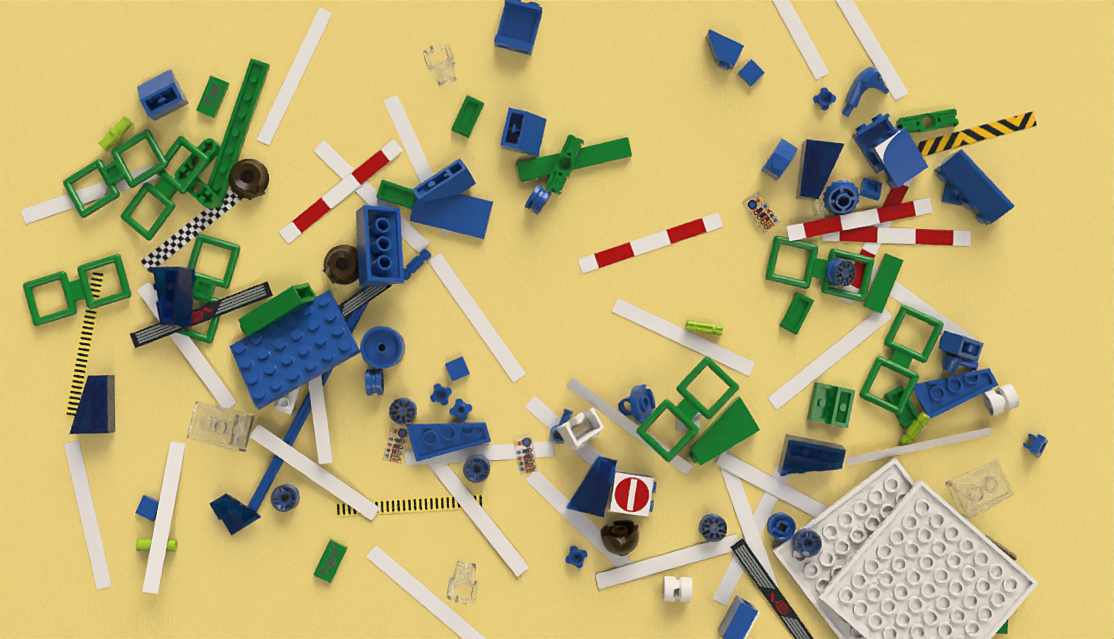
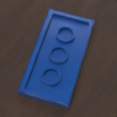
(454, 213)

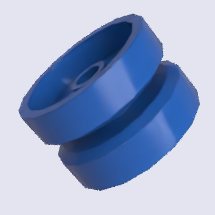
(374, 355)

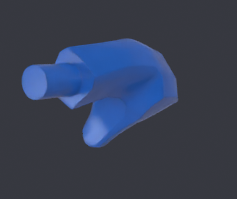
(866, 79)

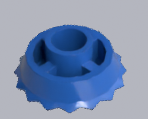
(841, 197)

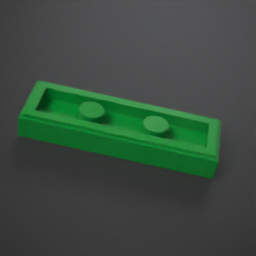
(883, 283)

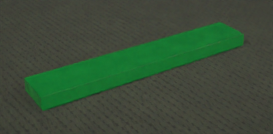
(586, 157)

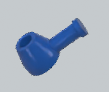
(952, 362)
(565, 417)

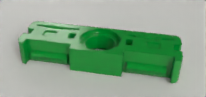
(939, 120)
(558, 176)

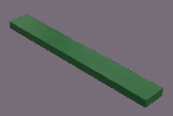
(237, 128)

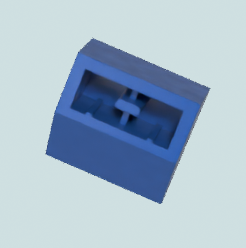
(161, 95)
(523, 132)

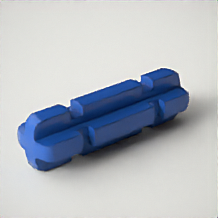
(416, 263)

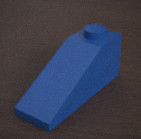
(445, 183)

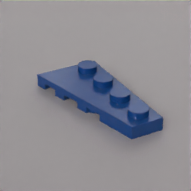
(949, 392)
(443, 438)

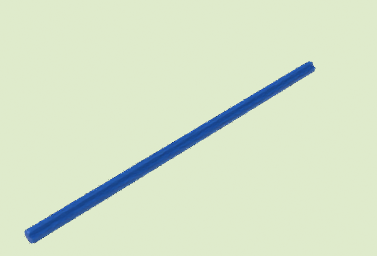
(296, 426)

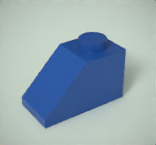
(724, 50)
(779, 159)
(960, 345)

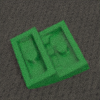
(831, 404)

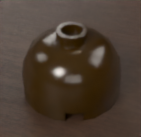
(620, 537)

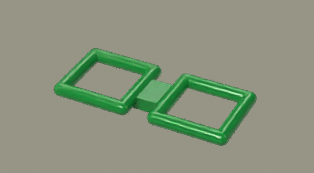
(115, 173)
(165, 189)
(817, 267)
(206, 285)
(77, 290)
(901, 359)
(687, 409)

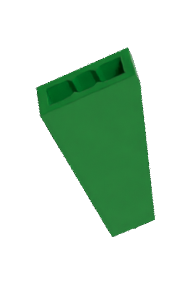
(277, 308)
(724, 432)

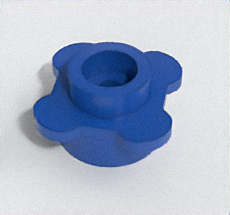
(830, 98)
(442, 399)
(460, 404)
(571, 557)

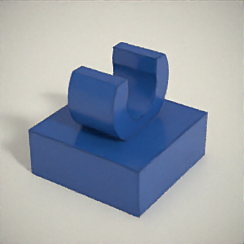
(1037, 446)

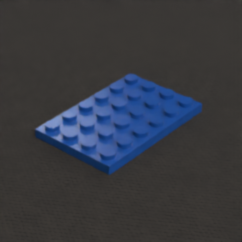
(294, 350)

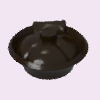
(249, 178)
(342, 265)

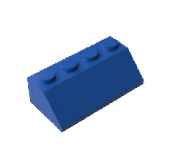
(974, 187)
(379, 246)

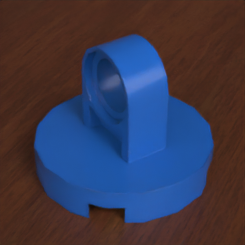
(641, 403)

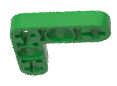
(205, 189)

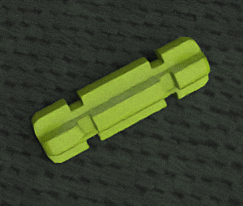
(704, 327)
(915, 428)

